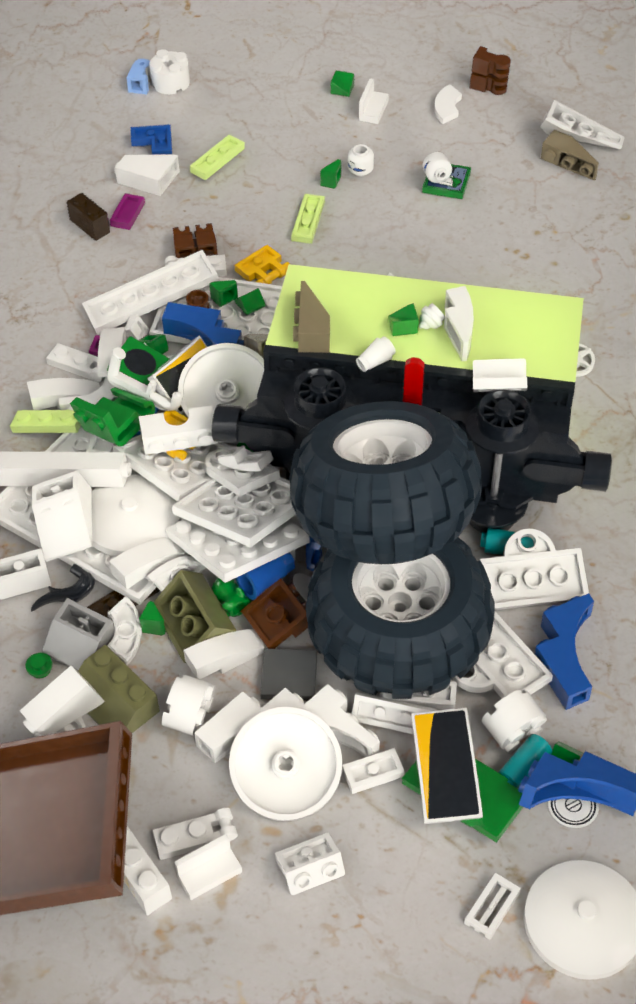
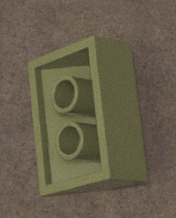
(191, 611)
(124, 693)

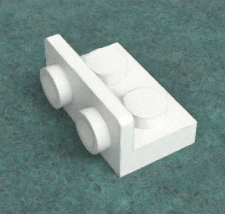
(310, 863)

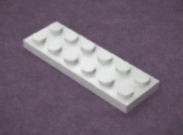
(150, 291)

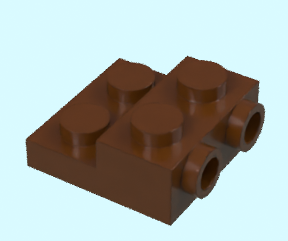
(277, 614)

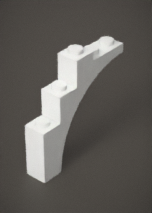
(330, 705)

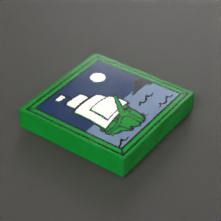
(453, 187)

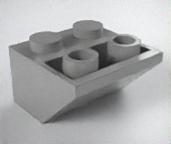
(77, 634)

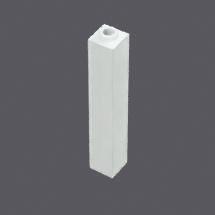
(32, 468)

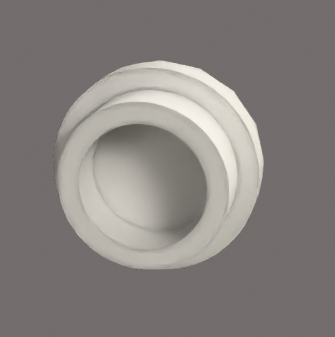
(431, 317)

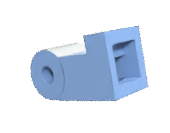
(139, 76)

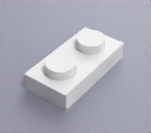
(373, 770)

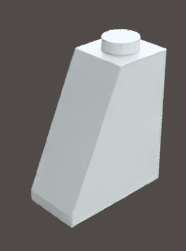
(147, 172)
(60, 703)

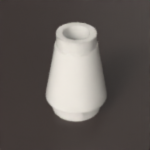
(376, 353)

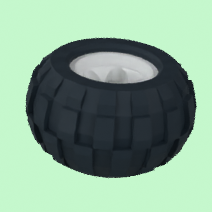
(385, 482)
(400, 643)

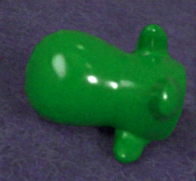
(230, 596)

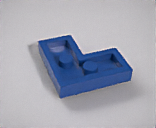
(157, 136)

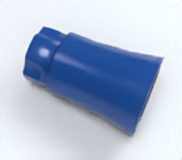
(266, 575)

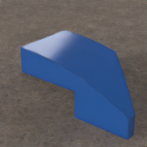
(313, 554)

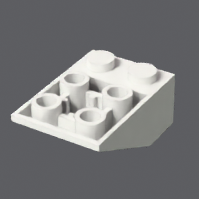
(63, 515)

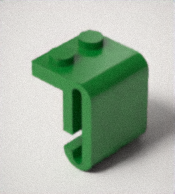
(113, 420)

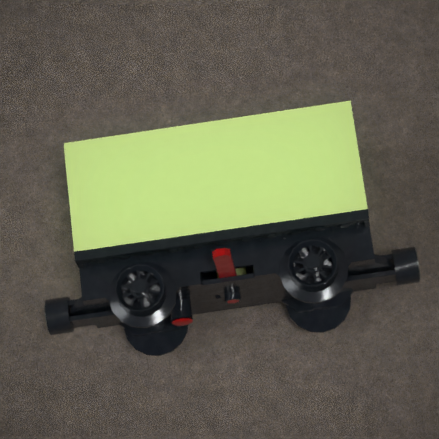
(515, 434)

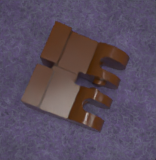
(490, 72)
(186, 245)

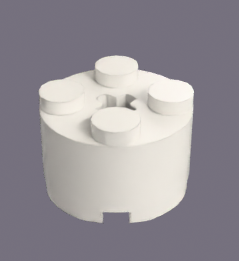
(169, 71)
(188, 703)
(514, 719)

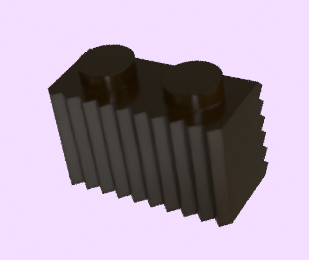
(88, 216)

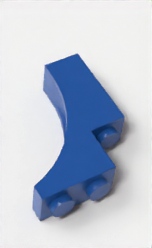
(193, 321)
(559, 651)
(586, 779)

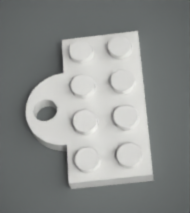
(535, 574)
(505, 665)

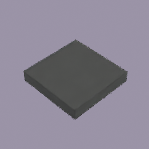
(289, 670)

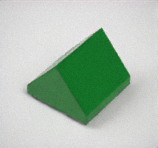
(251, 302)
(152, 621)
(566, 752)

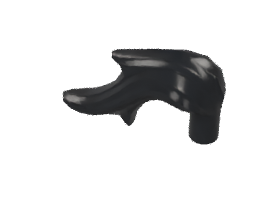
(76, 592)

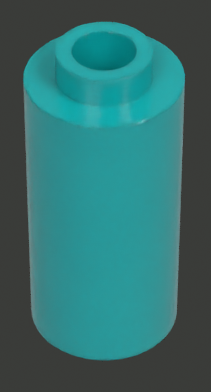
(496, 539)
(522, 759)

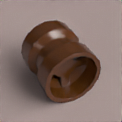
(198, 298)

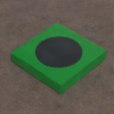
(140, 360)

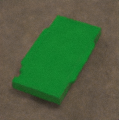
(497, 797)

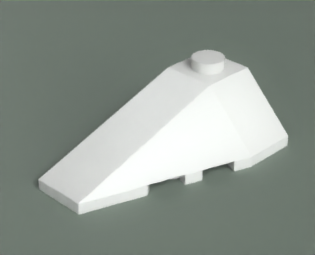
(579, 127)

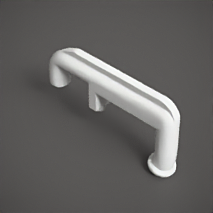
(133, 386)

